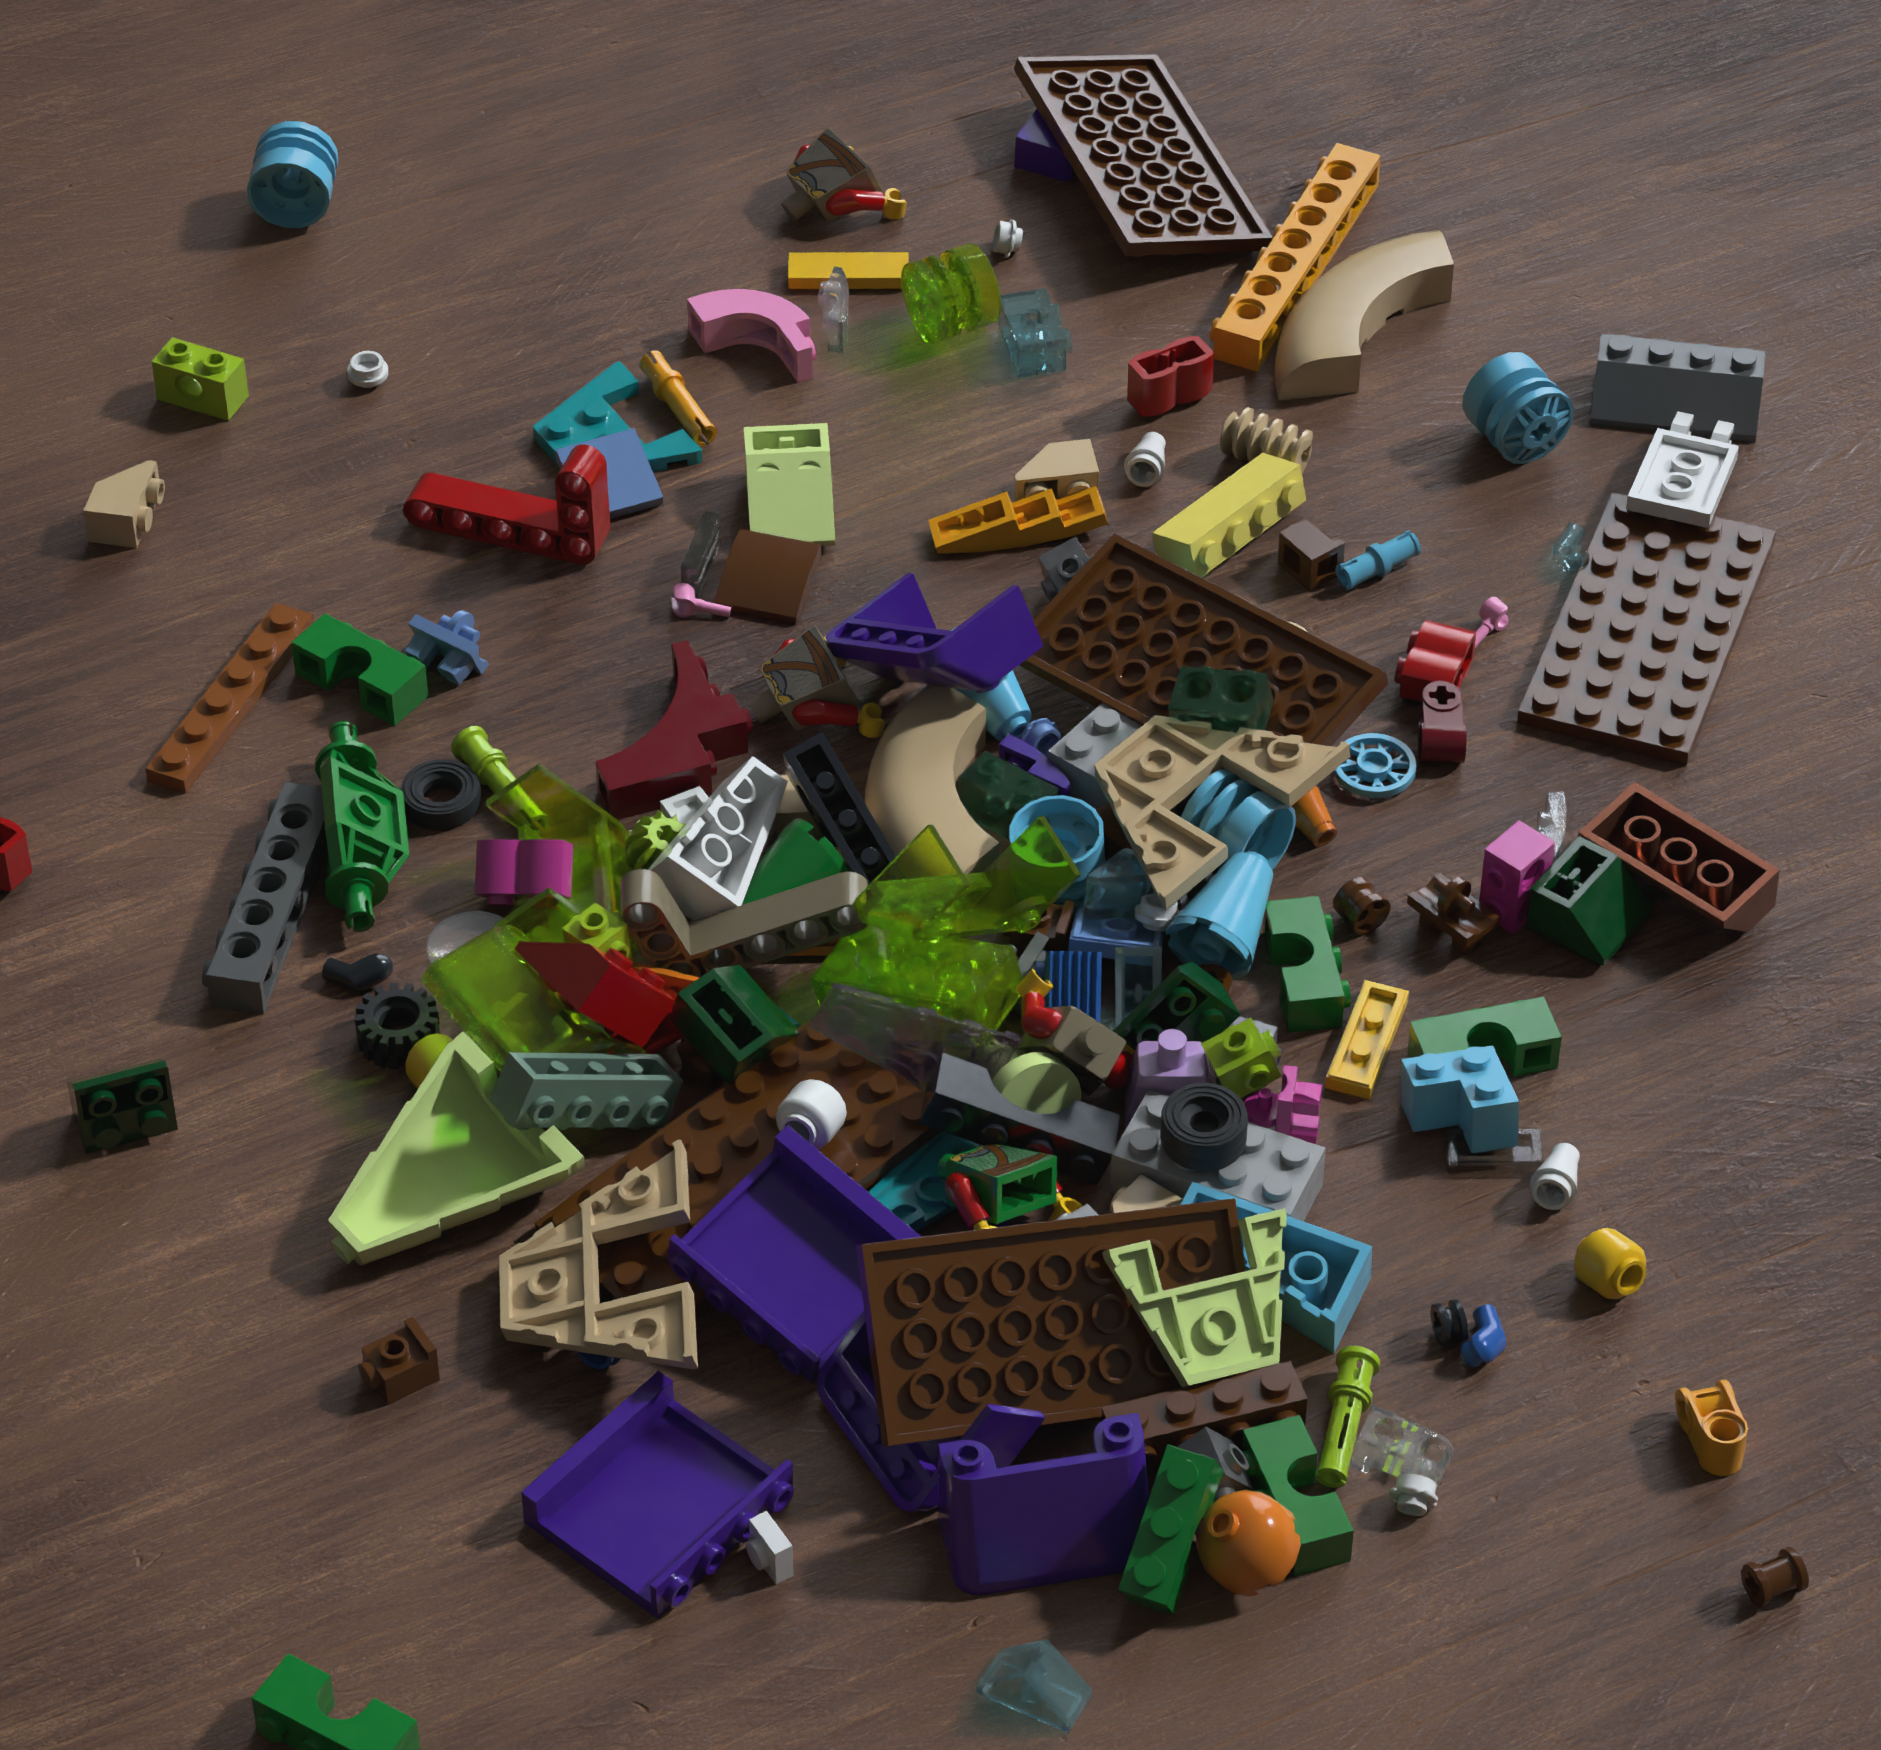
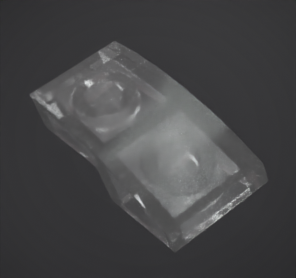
(835, 302)
(1553, 821)

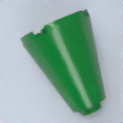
(793, 862)

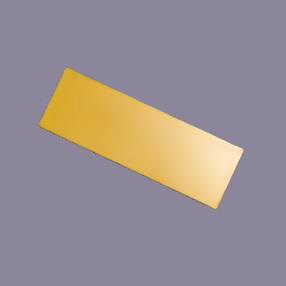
(861, 269)
(1367, 1039)

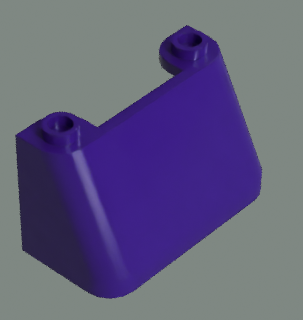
(1042, 1517)

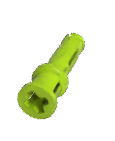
(487, 763)
(1354, 1381)

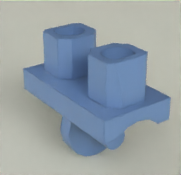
(450, 638)

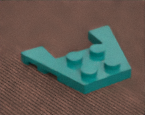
(590, 416)

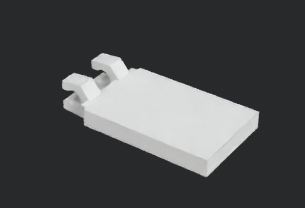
(1684, 473)

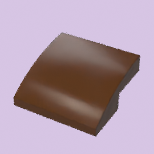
(768, 576)

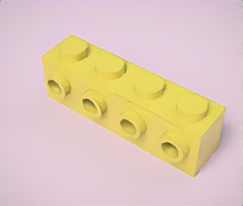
(1231, 514)

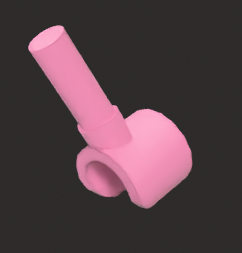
(685, 604)
(1494, 614)

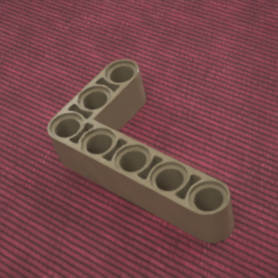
(741, 934)

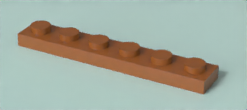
(228, 699)

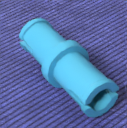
(1378, 559)

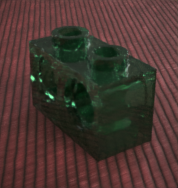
(1222, 698)

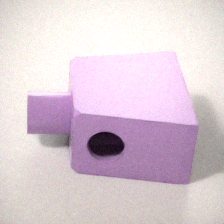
(1164, 1068)

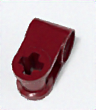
(1441, 724)

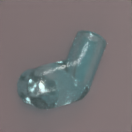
(1567, 549)

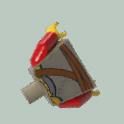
(836, 183)
(812, 688)
(1074, 1037)

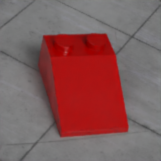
(602, 986)

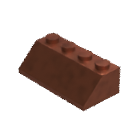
(1686, 858)

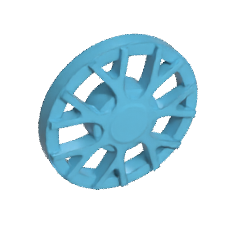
(1376, 766)

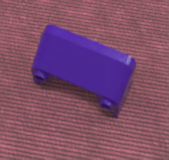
(901, 643)
(907, 1469)

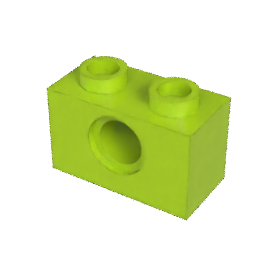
(200, 378)

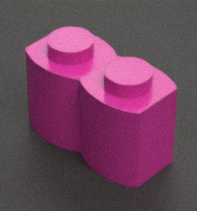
(522, 869)

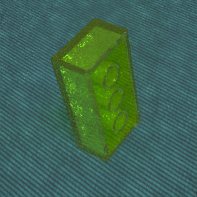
(949, 976)

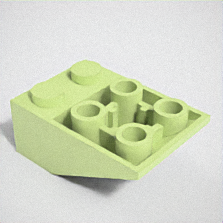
(790, 482)

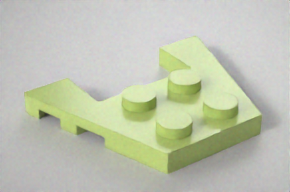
(1216, 1323)

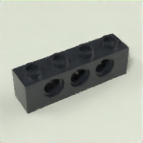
(837, 806)

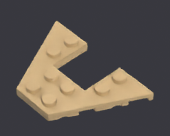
(1171, 760)
(554, 1276)

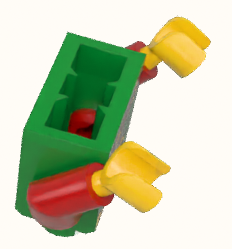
(1001, 1183)

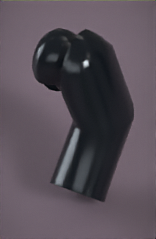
(360, 974)

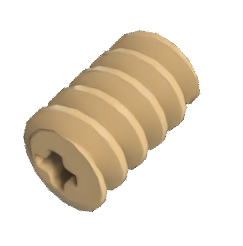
(1250, 439)

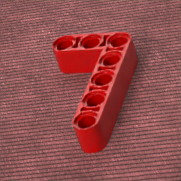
(560, 529)

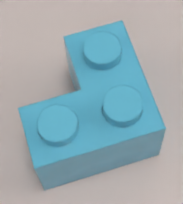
(1465, 1091)

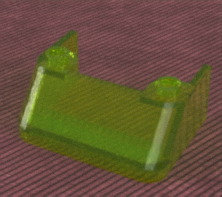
(552, 809)
(932, 899)
(508, 1005)

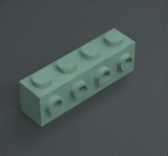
(585, 1090)

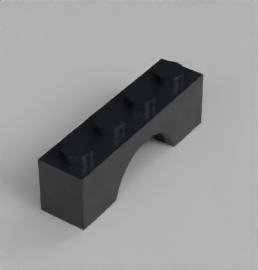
(968, 1105)

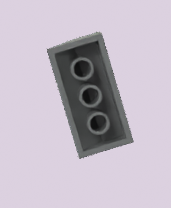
(1650, 380)

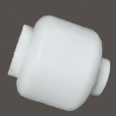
(813, 1112)

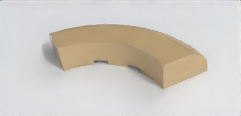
(1349, 304)
(917, 774)

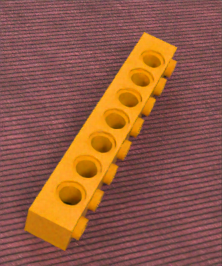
(1295, 256)

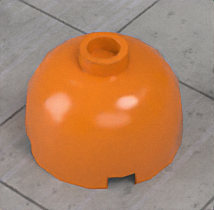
(1247, 1542)

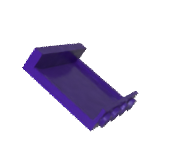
(786, 1252)
(653, 1498)

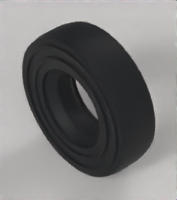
(441, 774)

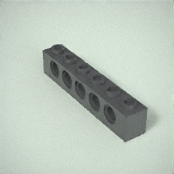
(269, 903)

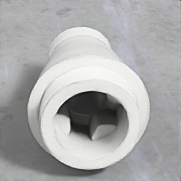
(1147, 460)
(1556, 1179)

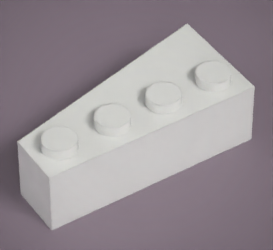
(720, 846)

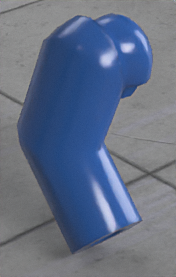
(1487, 1341)

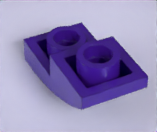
(1034, 762)

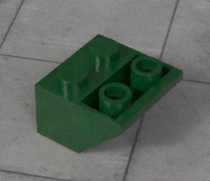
(1587, 902)
(1185, 1002)
(730, 1021)
(123, 1105)

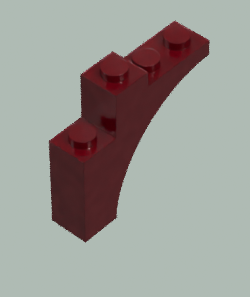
(680, 748)

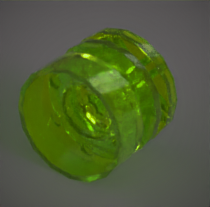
(951, 293)

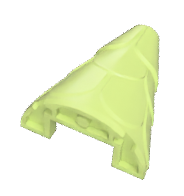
(446, 1163)

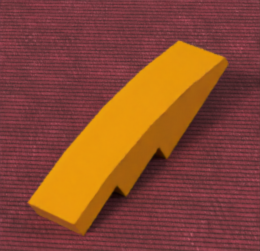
(1007, 525)

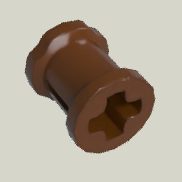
(1774, 1577)

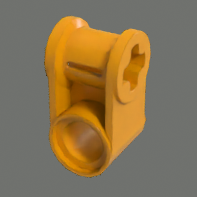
(1713, 1427)

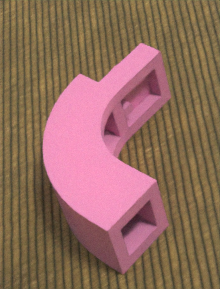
(753, 318)

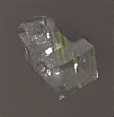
(1401, 1447)

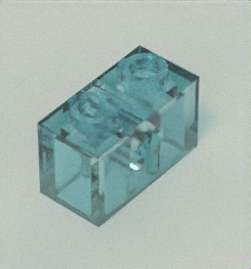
(1034, 333)

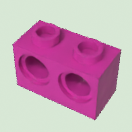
(1511, 869)

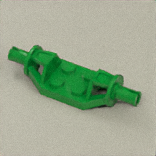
(361, 826)

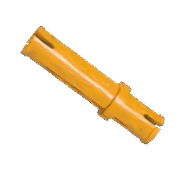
(670, 387)

